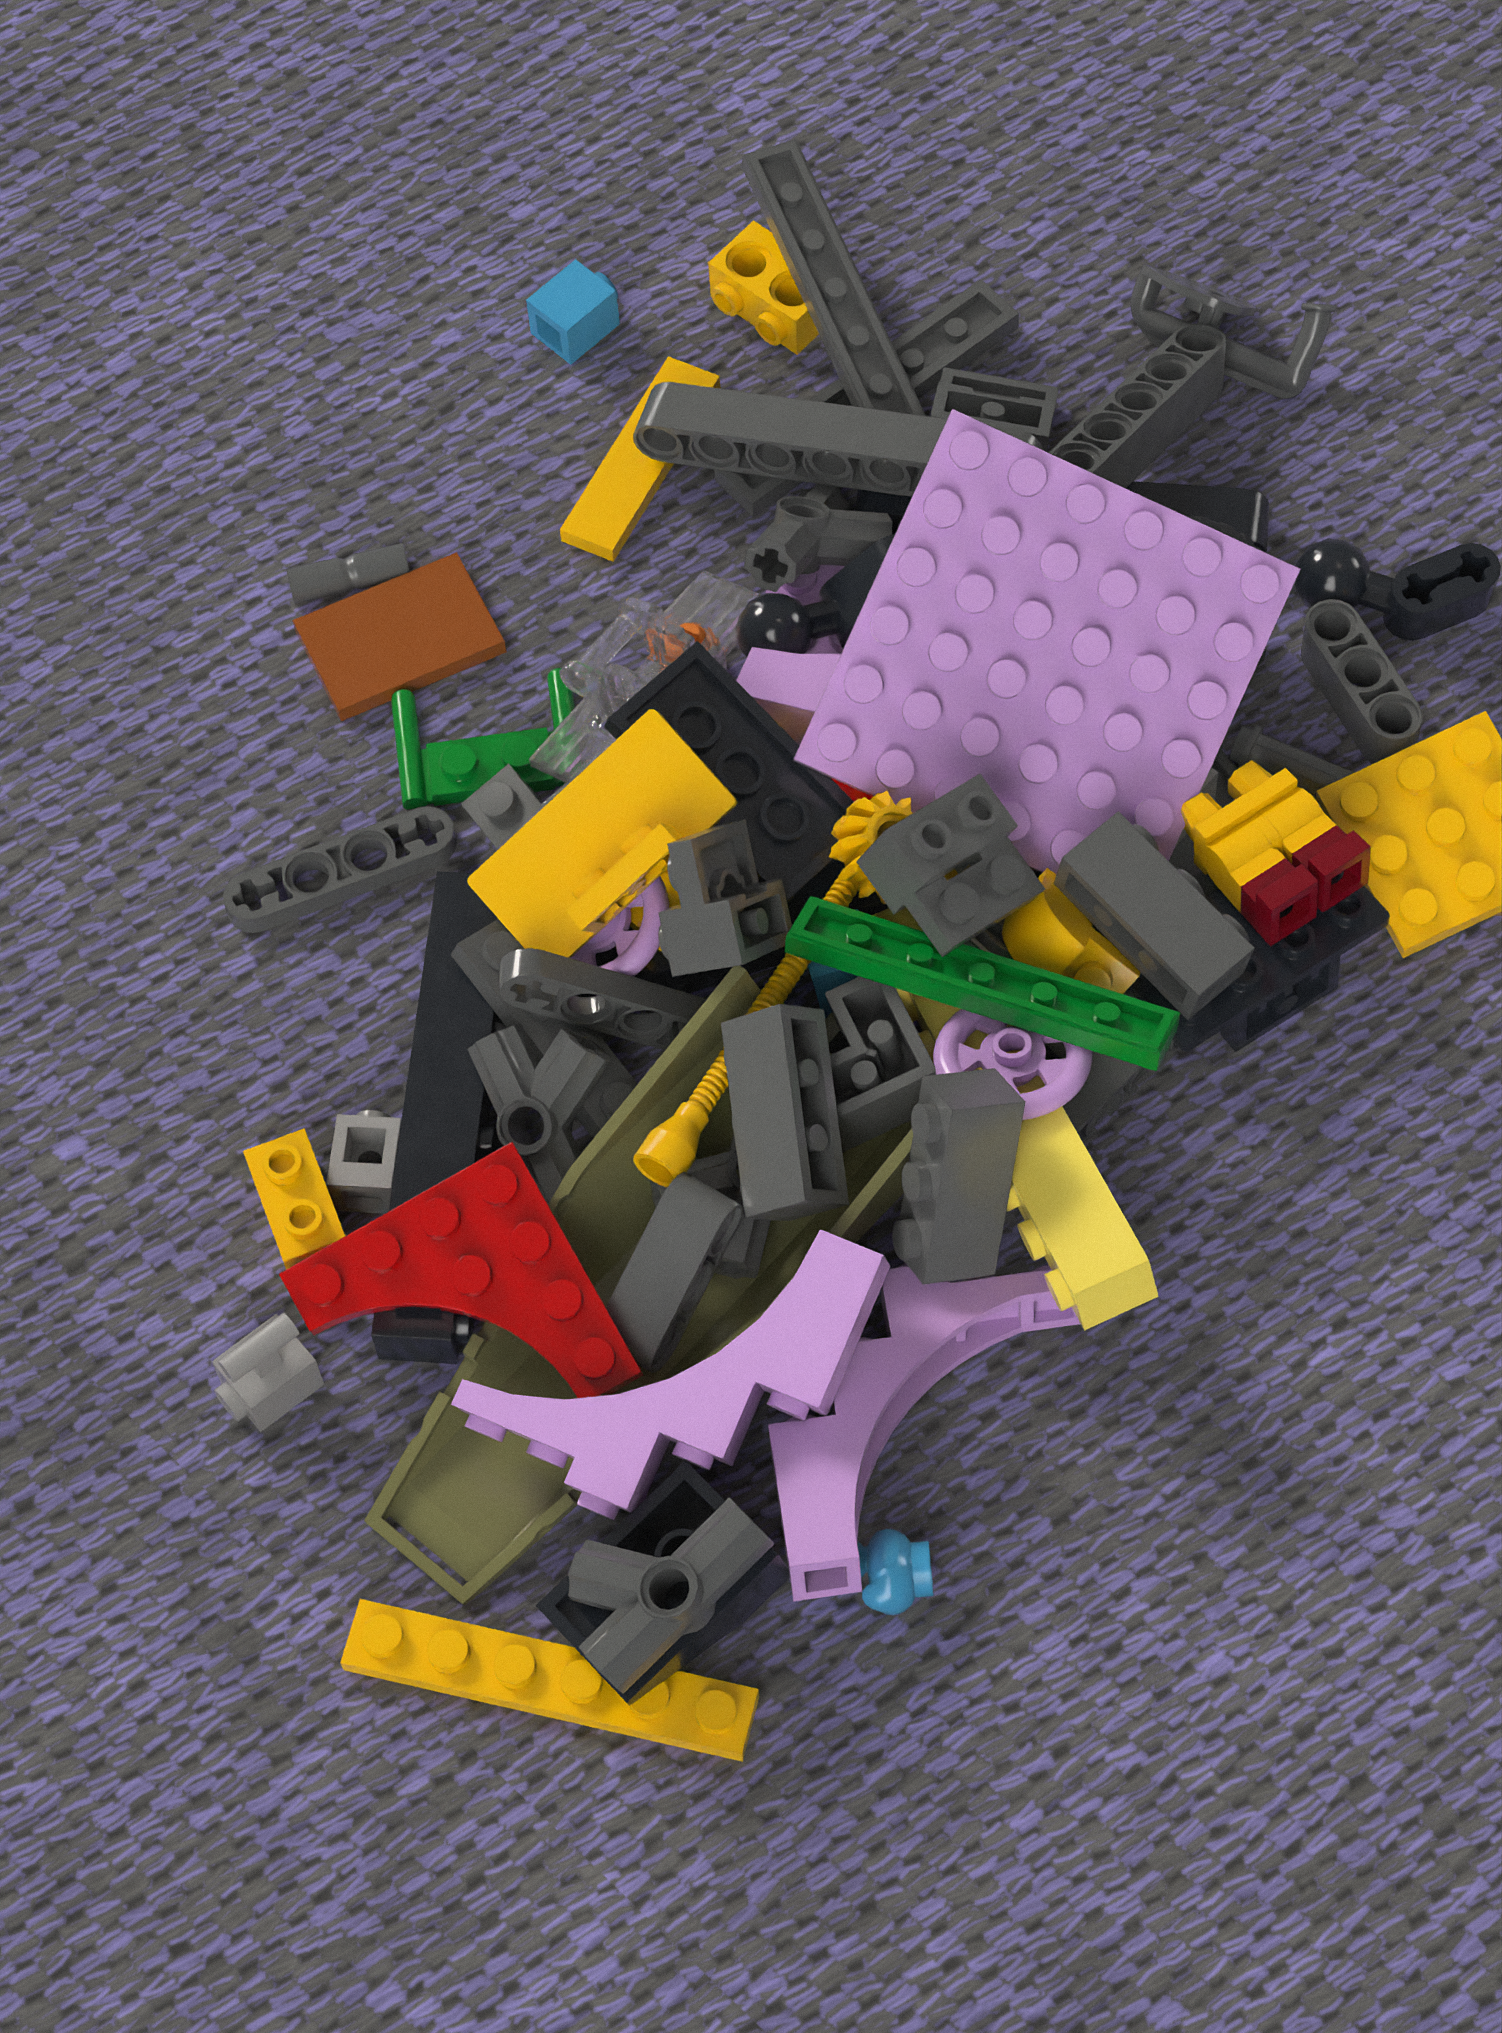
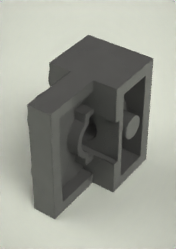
(997, 401)
(960, 833)
(723, 907)

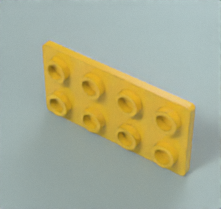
(601, 839)

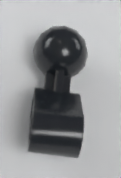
(1415, 602)
(786, 625)

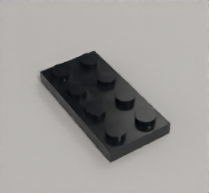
(783, 802)

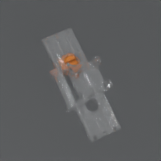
(701, 613)

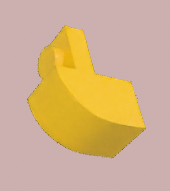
(1061, 940)

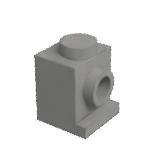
(352, 1181)

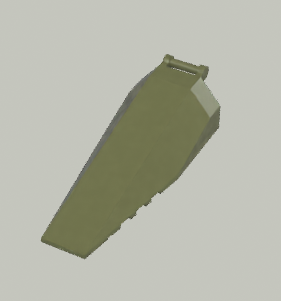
(489, 1499)

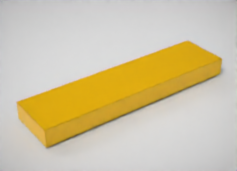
(625, 478)

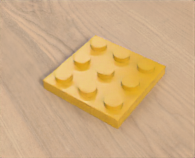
(1430, 831)

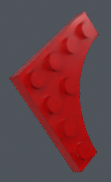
(476, 1250)

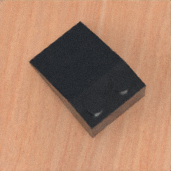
(659, 1530)

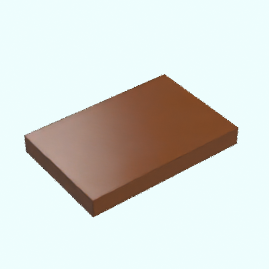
(399, 636)

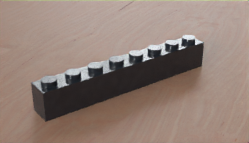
(443, 1106)

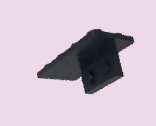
(1278, 977)

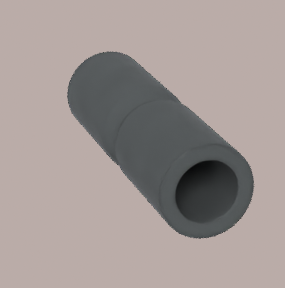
(340, 575)

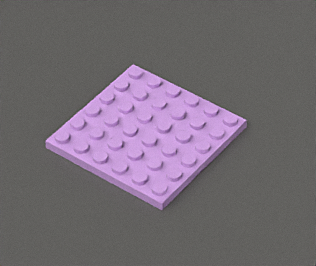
(1048, 643)

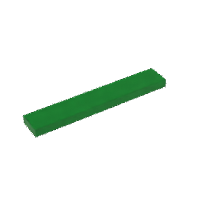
(984, 983)

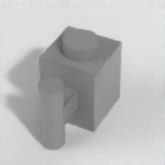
(266, 1373)

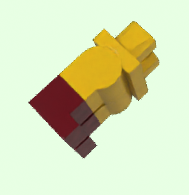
(1274, 850)

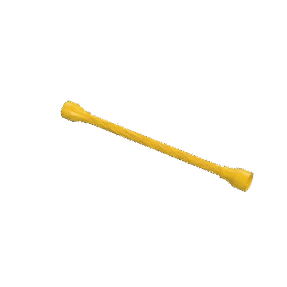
(674, 1143)

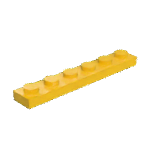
(544, 1680)

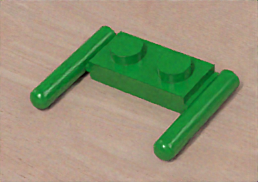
(457, 768)

